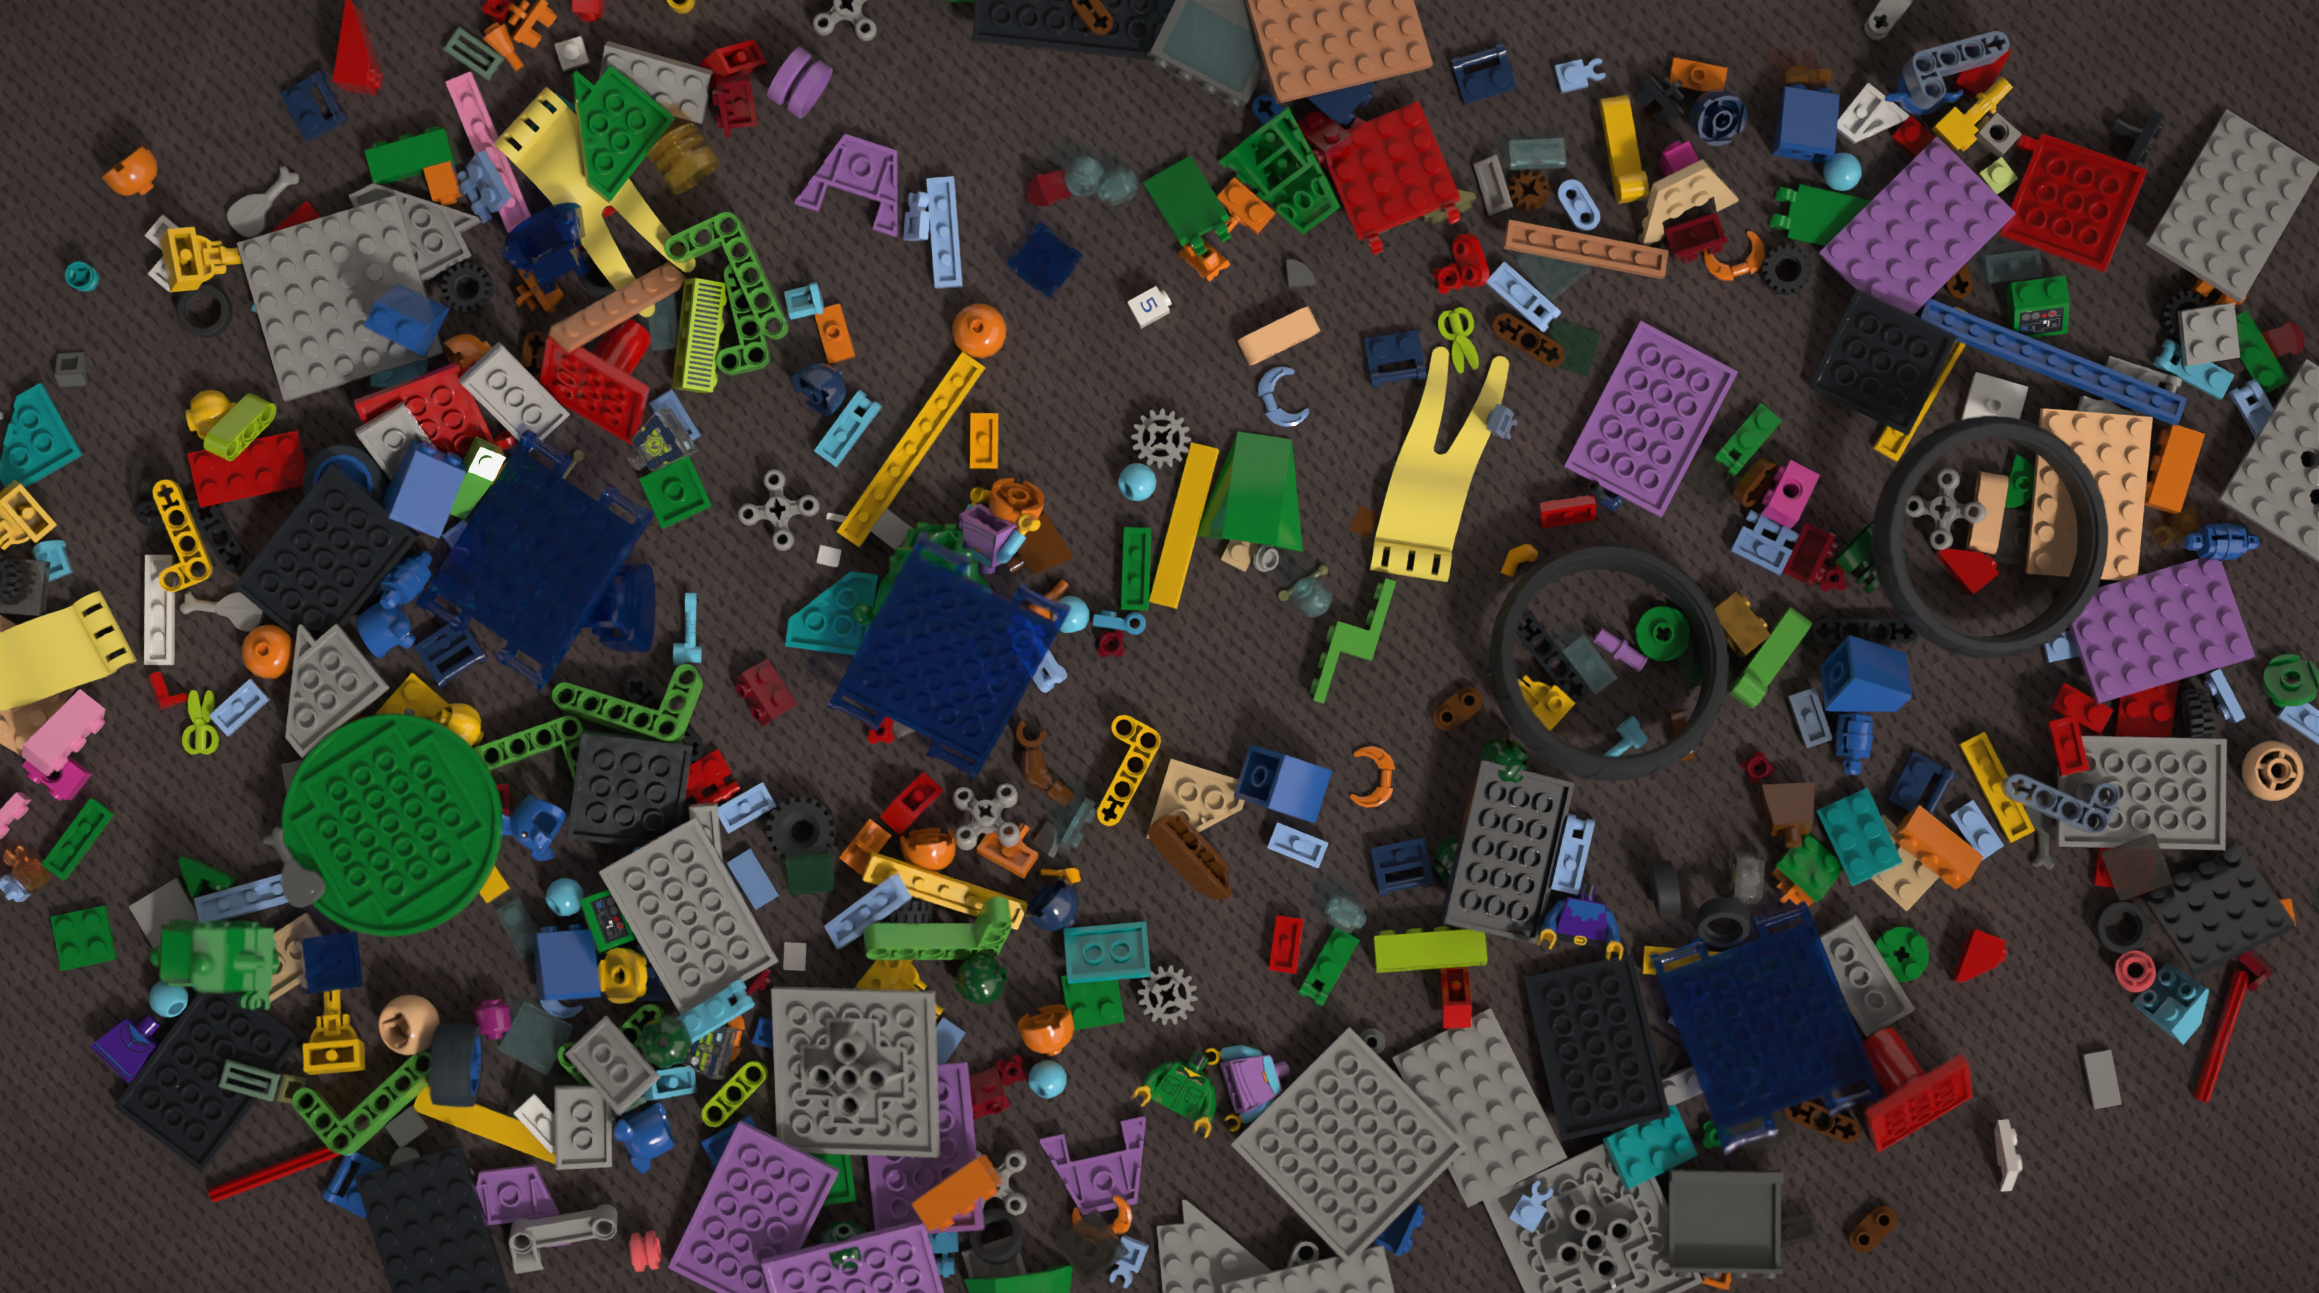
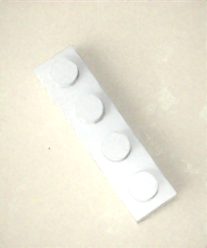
(159, 612)

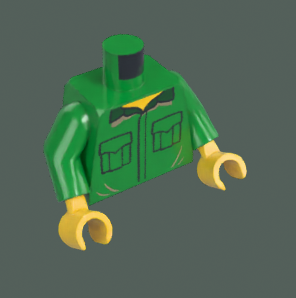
(1182, 1089)

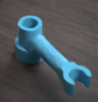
(688, 651)
(1631, 736)

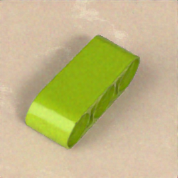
(239, 427)
(728, 1105)

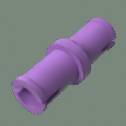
(1620, 649)

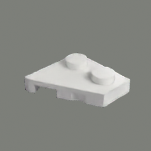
(1869, 115)
(2006, 1156)

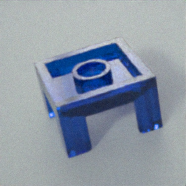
(1044, 261)
(330, 962)

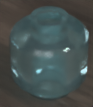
(1083, 176)
(1118, 185)
(1311, 597)
(1345, 912)

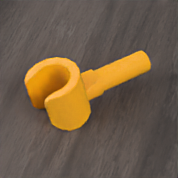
(1071, 874)

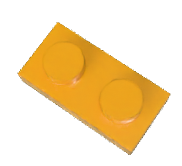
(984, 441)

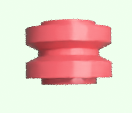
(2135, 984)
(645, 1251)

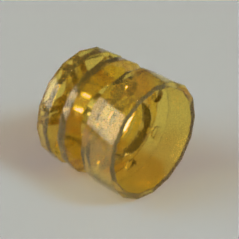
(680, 153)

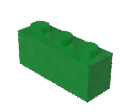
(409, 155)

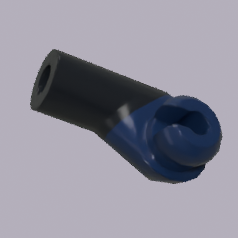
(1610, 503)

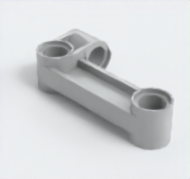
(556, 1231)

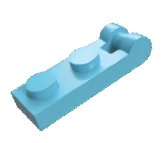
(2204, 376)
(847, 429)
(716, 1011)

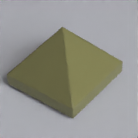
(288, 1086)

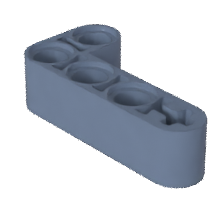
(1956, 61)
(2056, 799)

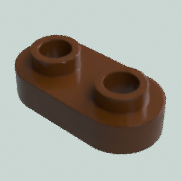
(1457, 708)
(1870, 1226)

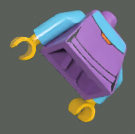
(990, 537)
(1250, 1080)

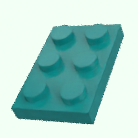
(1859, 837)
(1107, 952)
(1649, 1148)

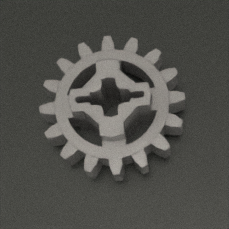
(1152, 429)
(1179, 1001)

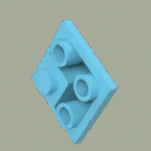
(2174, 1002)

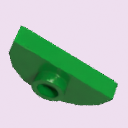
(2020, 482)

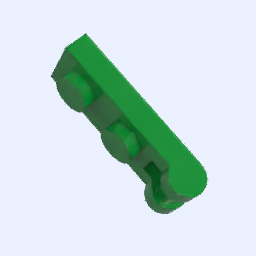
(1748, 439)
(1329, 965)

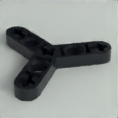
(207, 527)

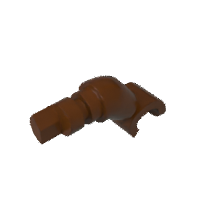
(1036, 772)

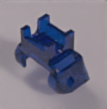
(548, 244)
(627, 607)

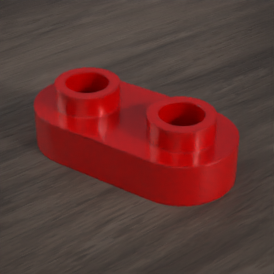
(1470, 260)

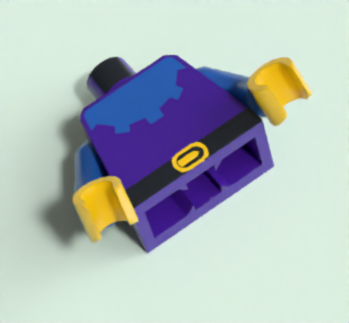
(1582, 923)

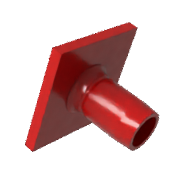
(600, 381)
(1912, 1095)

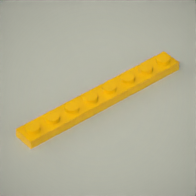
(911, 449)

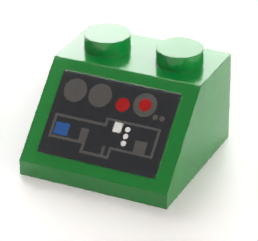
(2038, 307)
(606, 921)

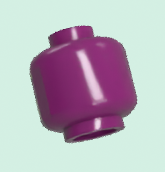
(493, 1018)

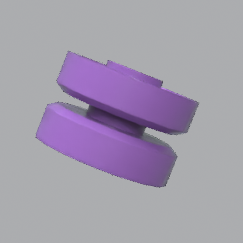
(799, 82)

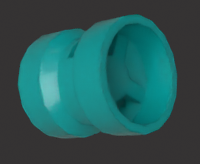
(77, 278)

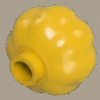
(207, 410)
(462, 720)

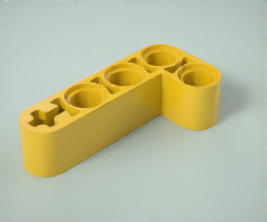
(1624, 159)
(176, 534)
(1124, 773)

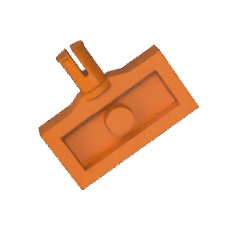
(1244, 207)
(1015, 859)

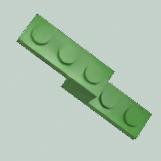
(1352, 640)

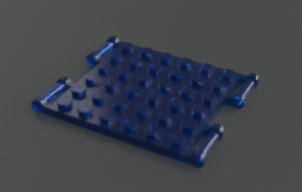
(535, 559)
(948, 657)
(1765, 1026)

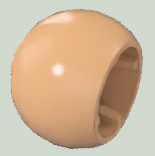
(2285, 757)
(408, 1024)

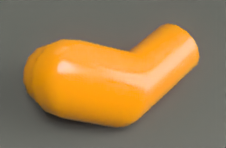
(1518, 555)

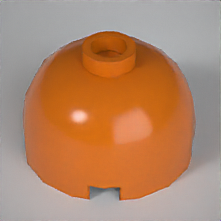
(133, 173)
(979, 330)
(464, 349)
(1013, 500)
(269, 651)
(929, 849)
(1048, 1030)

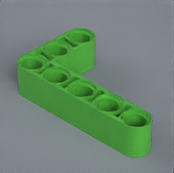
(739, 265)
(632, 712)
(533, 745)
(941, 940)
(369, 1107)

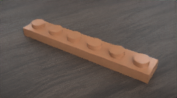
(1585, 249)
(618, 307)

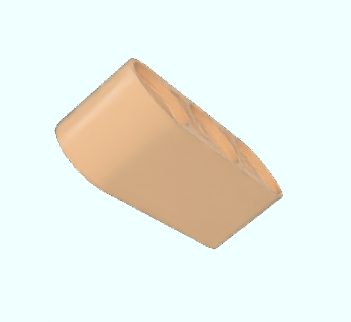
(1278, 335)
(1991, 492)

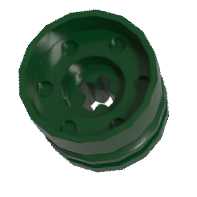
(1860, 555)

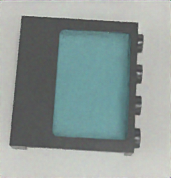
(1211, 46)

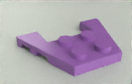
(863, 171)
(1100, 1177)
(515, 1194)

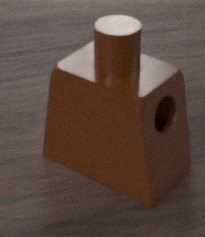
(1040, 549)
(1788, 810)

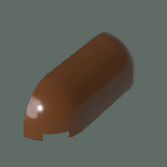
(1191, 856)

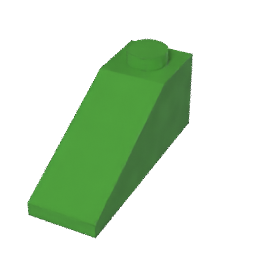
(481, 468)

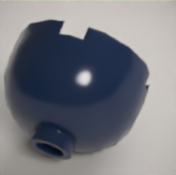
(1718, 116)
(822, 385)
(1054, 906)

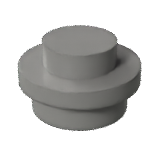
(1265, 558)

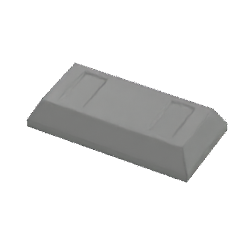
(1492, 185)

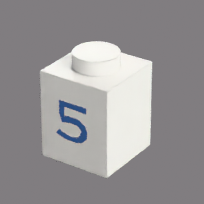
(1149, 306)

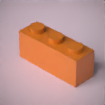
(2172, 468)
(1937, 847)
(958, 1194)

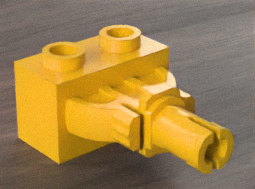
(1959, 129)
(194, 258)
(21, 517)
(1545, 701)
(893, 976)
(335, 1045)

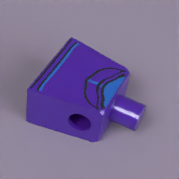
(128, 1046)

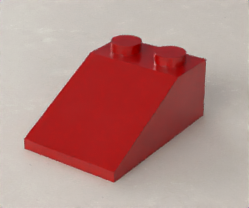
(356, 60)

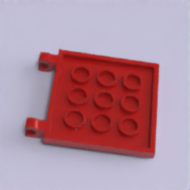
(1392, 174)
(2072, 201)
(440, 407)

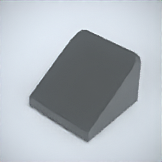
(70, 369)
(406, 1127)

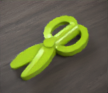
(1461, 344)
(200, 718)

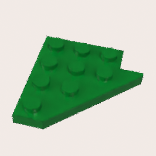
(615, 129)

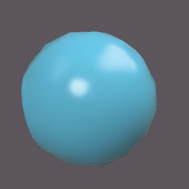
(1842, 171)
(1137, 482)
(1077, 617)
(564, 896)
(168, 1000)
(1047, 1079)

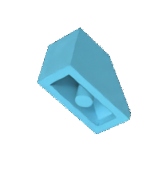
(673, 1082)

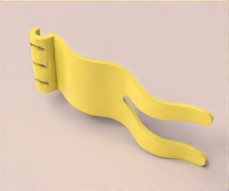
(556, 166)
(1431, 488)
(59, 652)

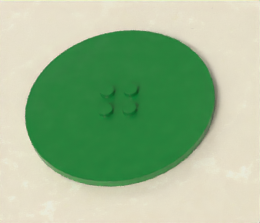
(394, 823)

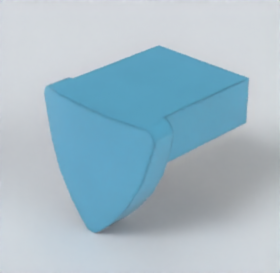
(804, 301)
(53, 552)

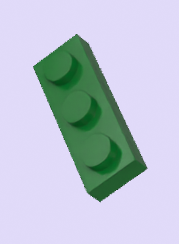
(2258, 355)
(1136, 569)
(78, 839)

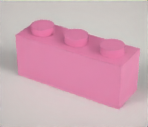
(64, 733)

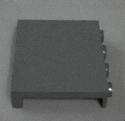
(1724, 1222)

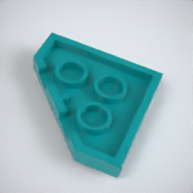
(36, 440)
(829, 621)

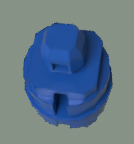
(2221, 541)
(406, 580)
(1853, 740)

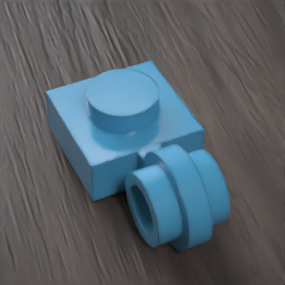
(1108, 620)
(944, 1244)

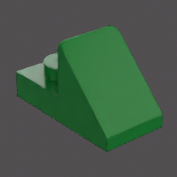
(197, 873)

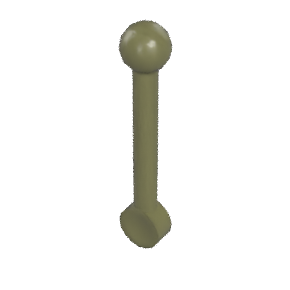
(578, 456)
(1322, 570)

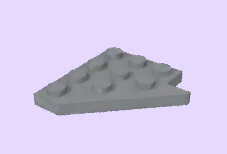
(431, 229)
(327, 687)
(1202, 1255)

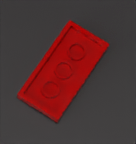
(260, 469)

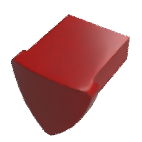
(161, 694)

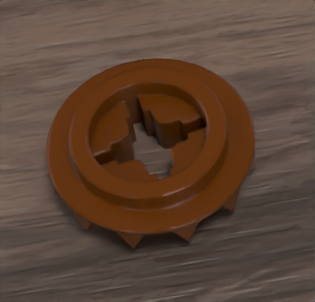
(1530, 202)

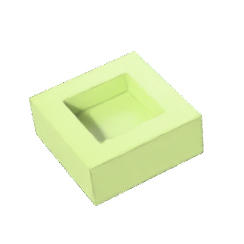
(1998, 176)

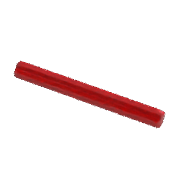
(2221, 1036)
(271, 1173)

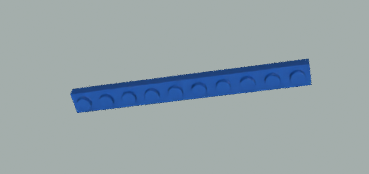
(2056, 363)

